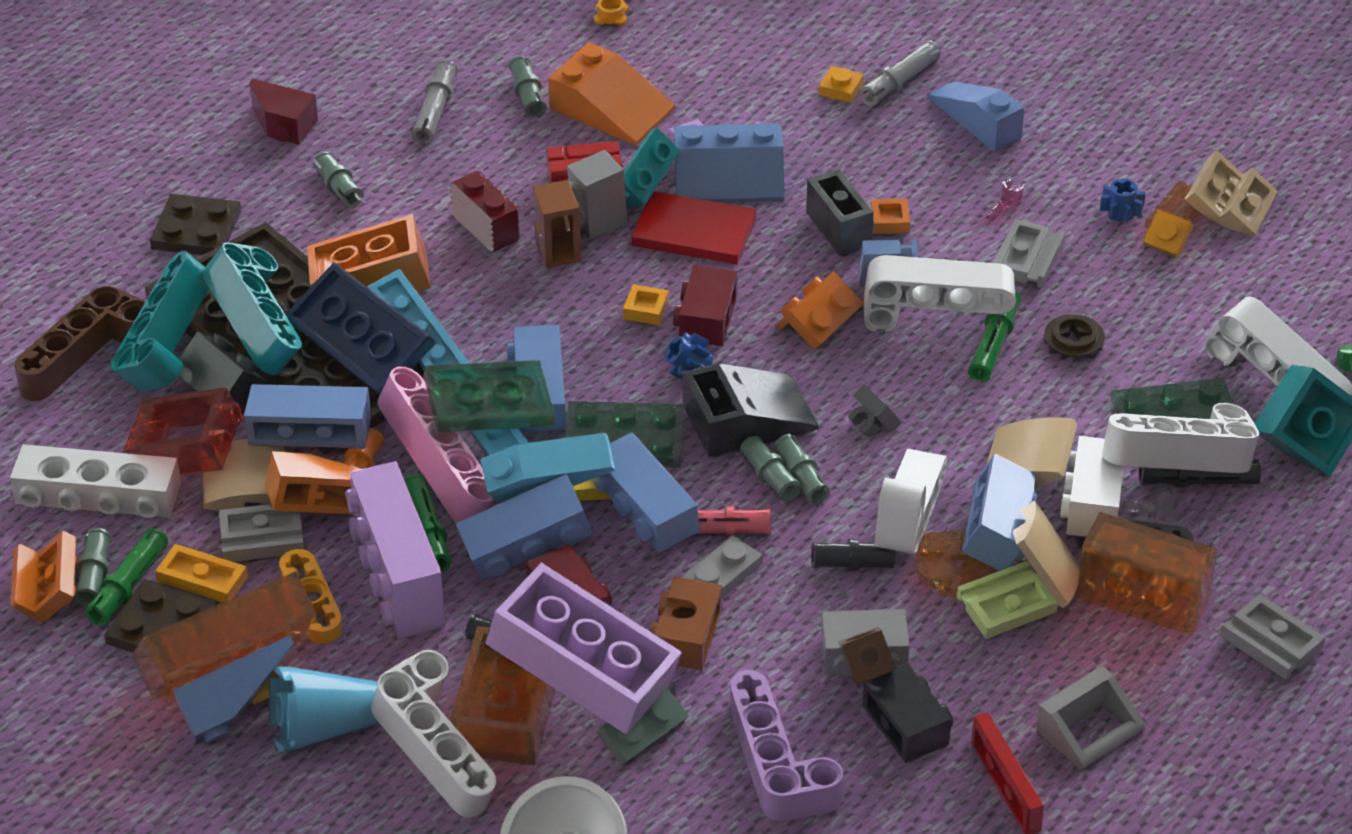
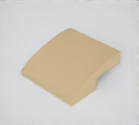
(1231, 197)
(1037, 446)
(241, 477)
(1047, 554)

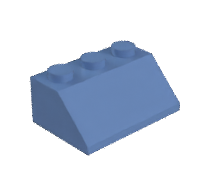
(730, 162)

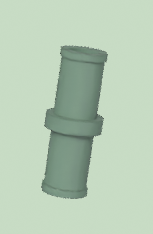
(527, 86)
(338, 179)
(770, 468)
(802, 468)
(92, 565)

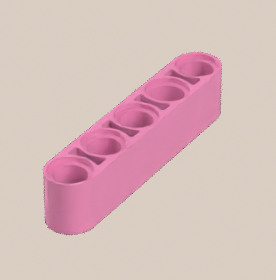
(439, 456)

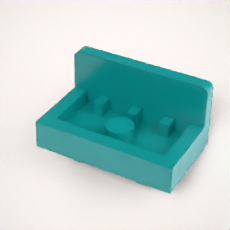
(648, 167)

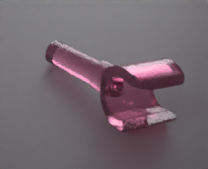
(1008, 197)

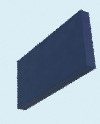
(358, 328)

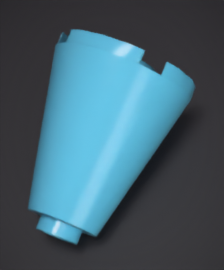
(317, 706)

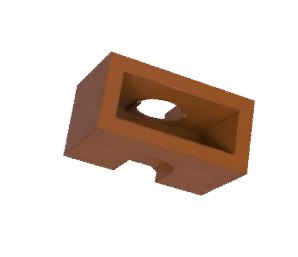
(557, 235)
(689, 619)

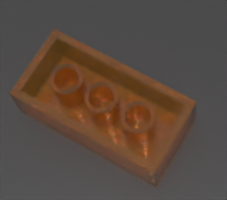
(223, 635)

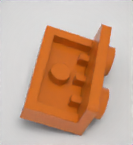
(822, 310)
(44, 578)

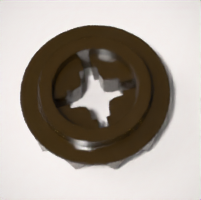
(1084, 328)

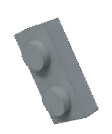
(727, 564)

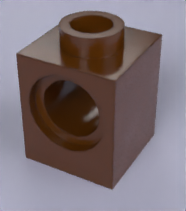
(867, 655)

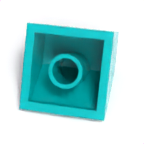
(1308, 419)

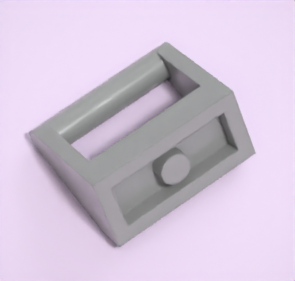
(1079, 701)

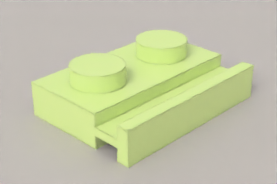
(1007, 599)

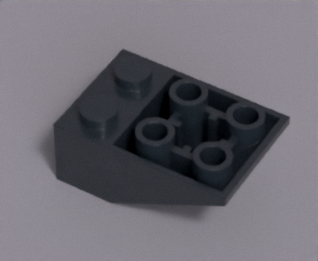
(742, 402)

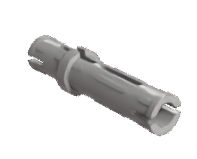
(892, 78)
(438, 92)

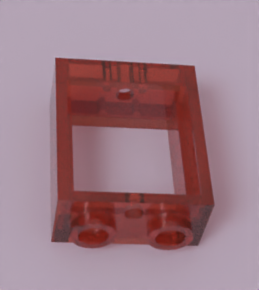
(194, 454)

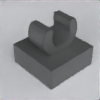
(874, 411)

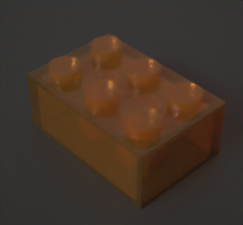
(1146, 573)
(501, 705)

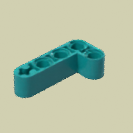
(238, 282)
(147, 350)

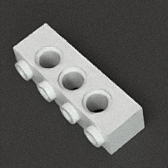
(95, 481)

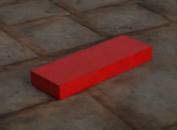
(1007, 774)

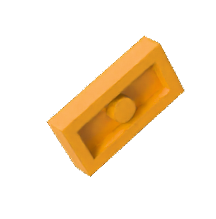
(201, 573)

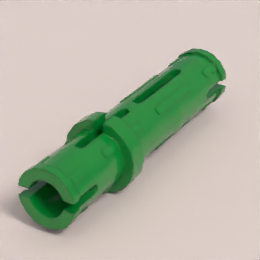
(984, 361)
(426, 510)
(118, 586)

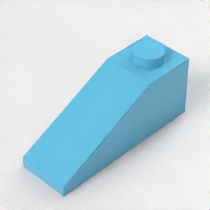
(536, 463)

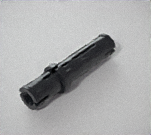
(1182, 477)

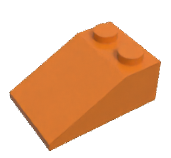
(607, 94)
(375, 253)

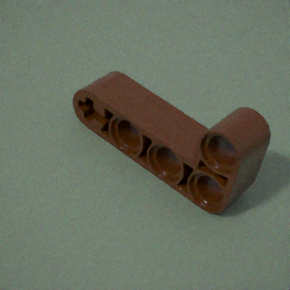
(74, 339)

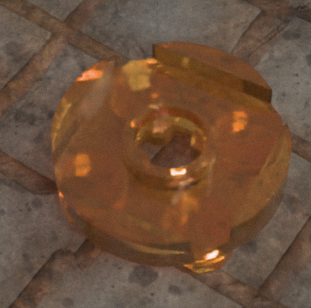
(932, 564)

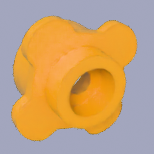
(611, 12)

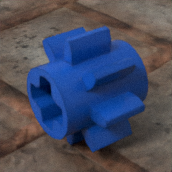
(1122, 200)
(687, 354)

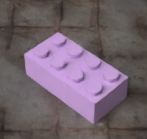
(395, 550)
(583, 648)

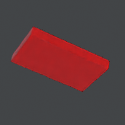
(694, 227)

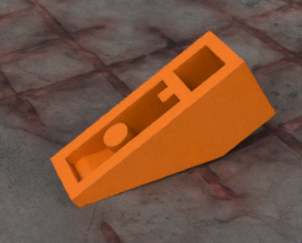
(308, 483)

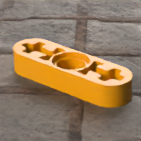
(315, 582)

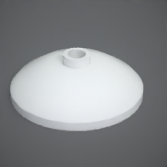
(565, 807)

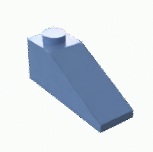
(982, 111)
(224, 694)

